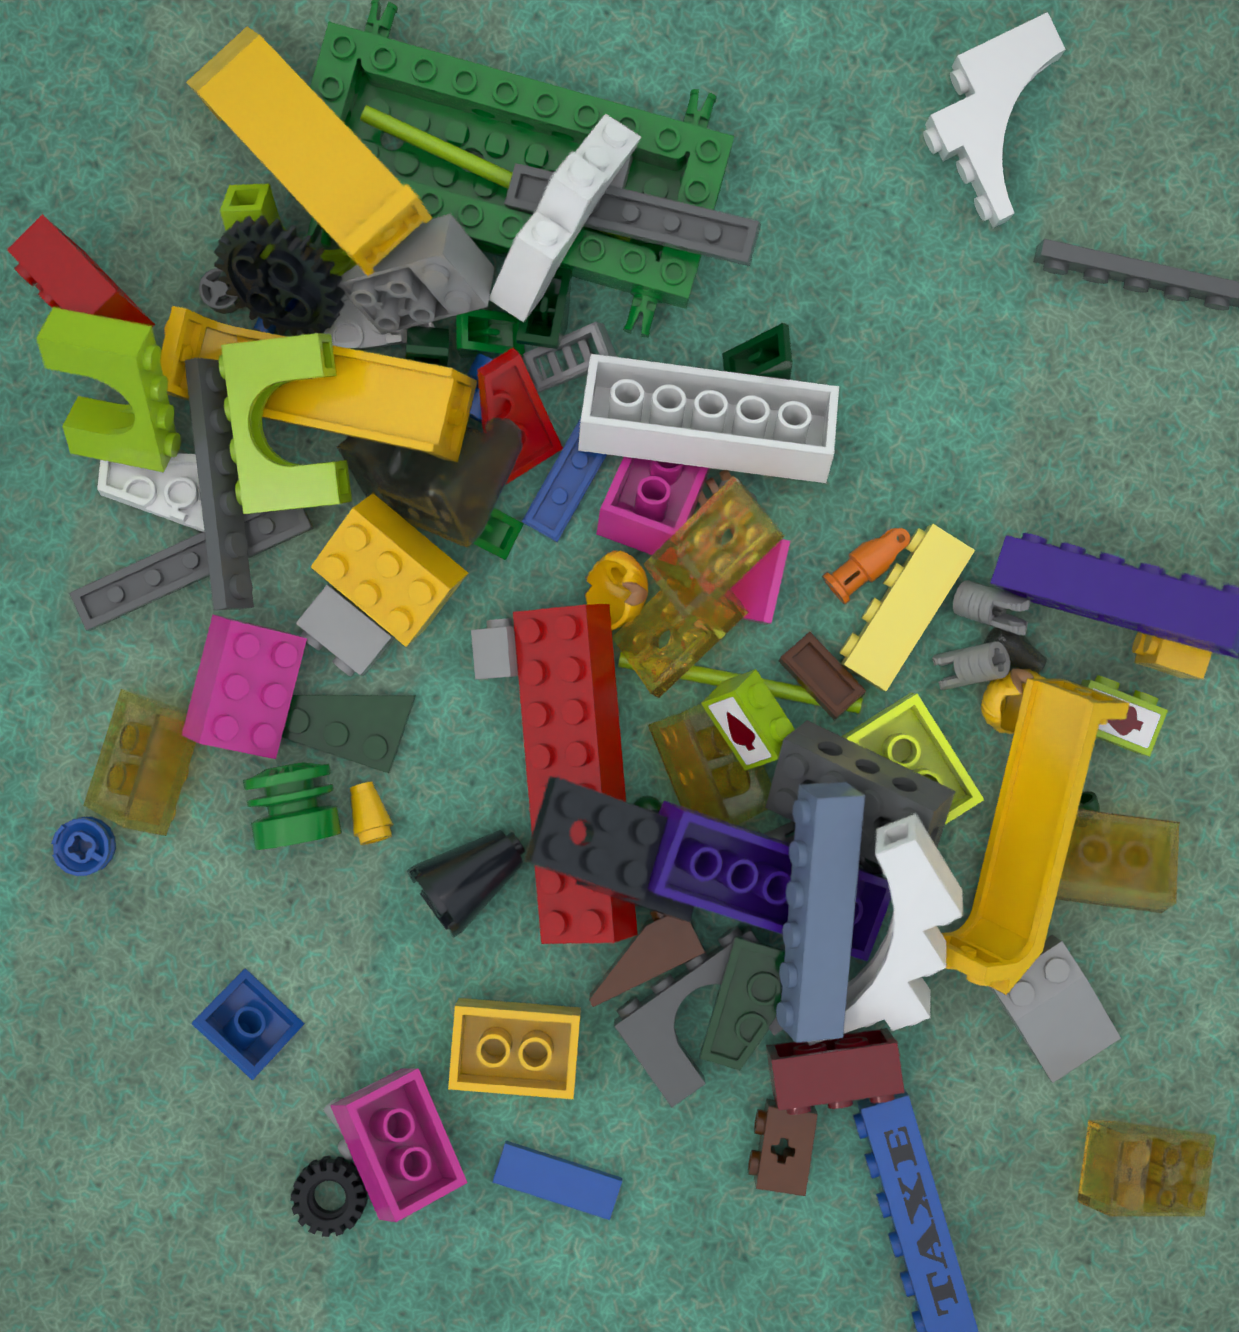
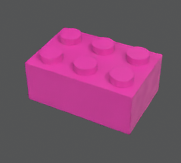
(244, 687)
(398, 1144)

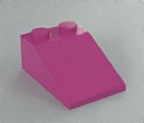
(649, 502)

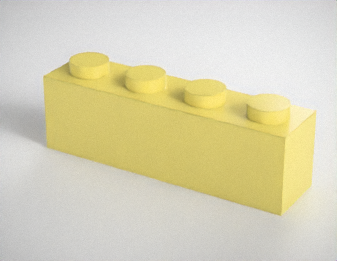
(906, 607)

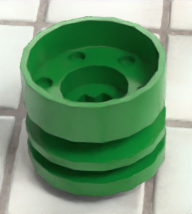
(292, 806)

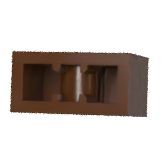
(788, 1171)

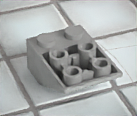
(423, 278)

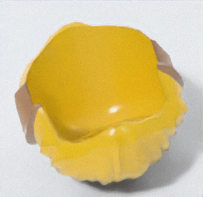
(619, 582)
(1003, 699)

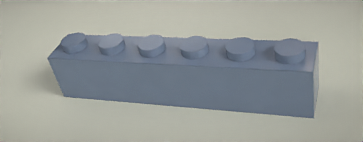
(820, 911)

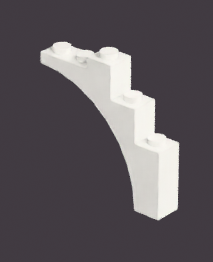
(922, 899)

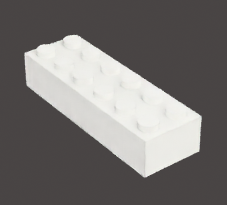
(709, 418)

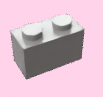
(344, 631)

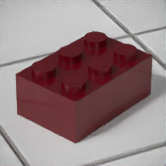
(835, 1071)

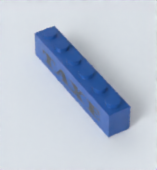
(916, 1214)

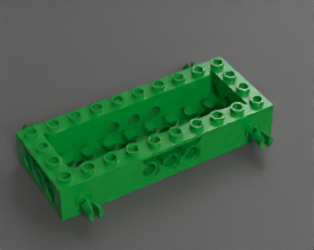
(525, 124)

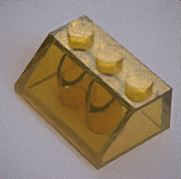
(141, 764)
(705, 768)
(1121, 862)

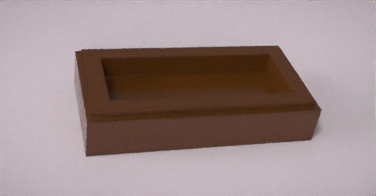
(822, 676)

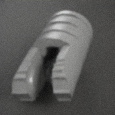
(990, 606)
(974, 664)

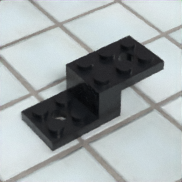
(617, 846)

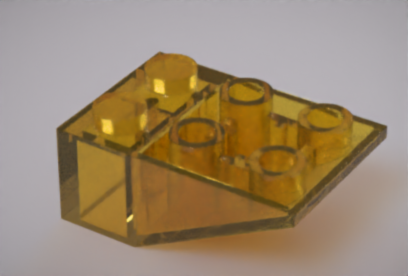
(1145, 1170)

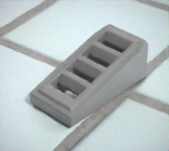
(580, 336)

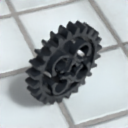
(287, 273)

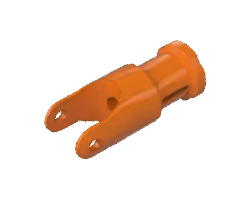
(867, 562)

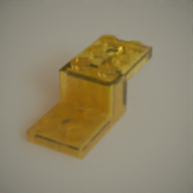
(696, 586)

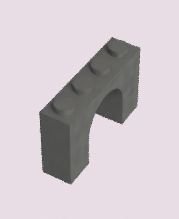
(649, 1023)

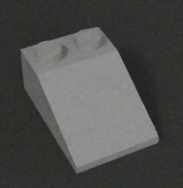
(1058, 1012)

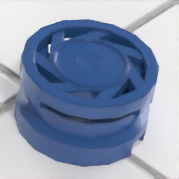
(83, 846)

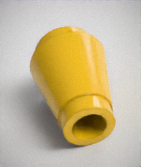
(369, 814)

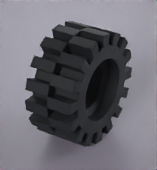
(329, 1220)

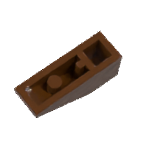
(656, 949)

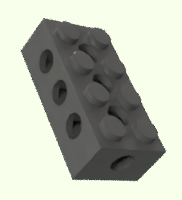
(890, 789)

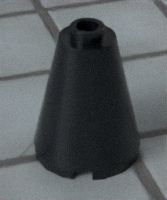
(467, 878)

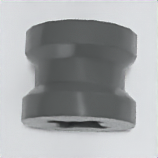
(212, 290)

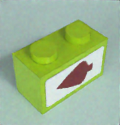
(748, 719)
(1142, 723)

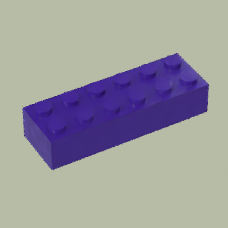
(1121, 594)
(747, 875)

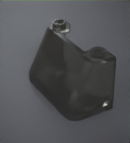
(436, 492)

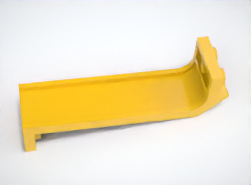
(308, 149)
(368, 399)
(1030, 831)

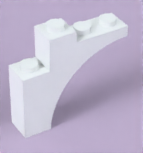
(976, 125)
(560, 216)

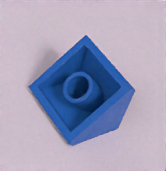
(248, 1024)

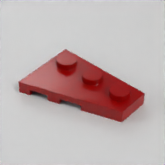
(511, 394)

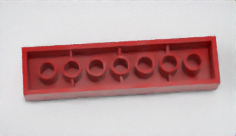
(574, 736)

